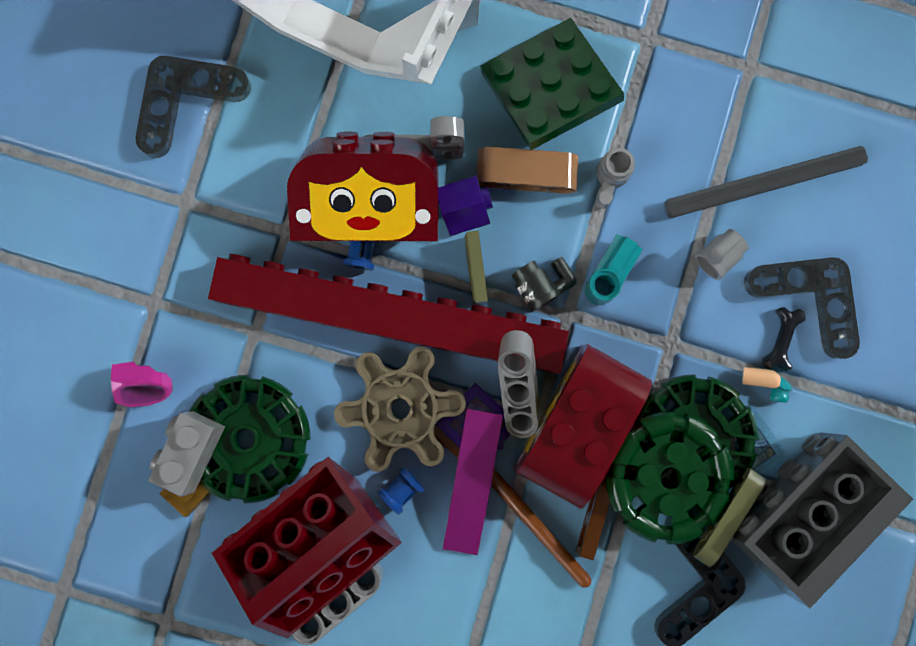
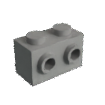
(185, 453)

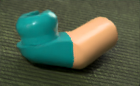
(770, 379)

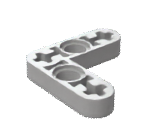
(445, 137)

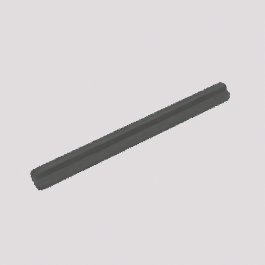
(765, 182)

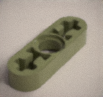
(717, 537)

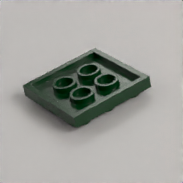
(551, 83)

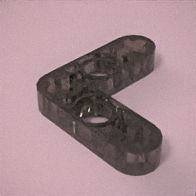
(180, 84)
(818, 283)

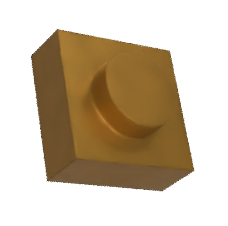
(188, 503)

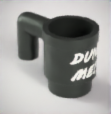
(536, 285)

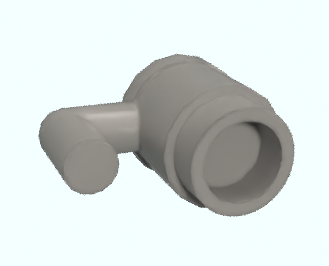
(613, 173)
(722, 254)

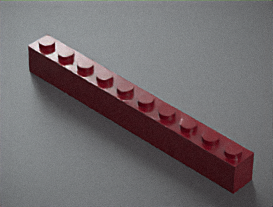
(379, 312)

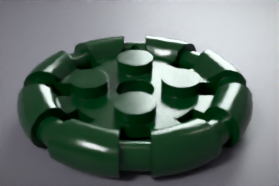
(718, 396)
(267, 434)
(690, 484)

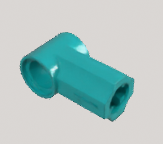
(613, 269)

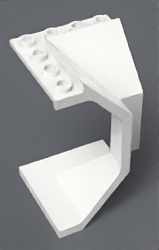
(404, 51)

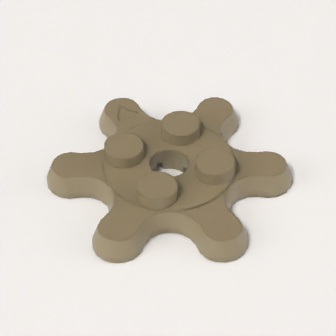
(375, 412)

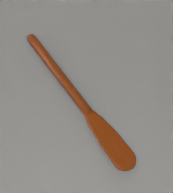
(528, 518)

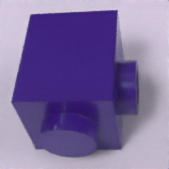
(464, 205)

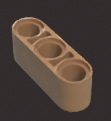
(527, 170)

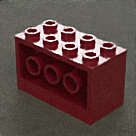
(305, 549)

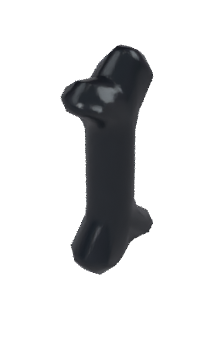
(779, 356)

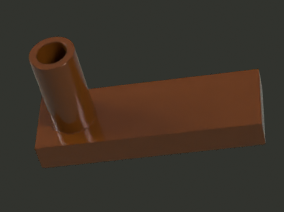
(595, 518)

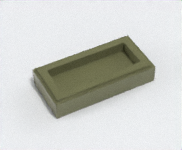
(475, 268)

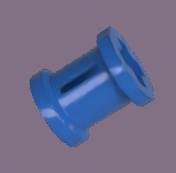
(355, 261)
(400, 491)

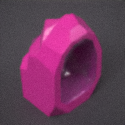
(139, 385)

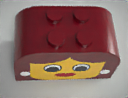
(364, 190)
(583, 426)

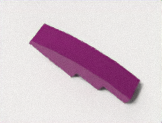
(472, 481)

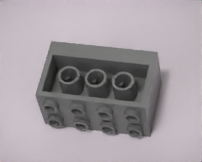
(819, 516)

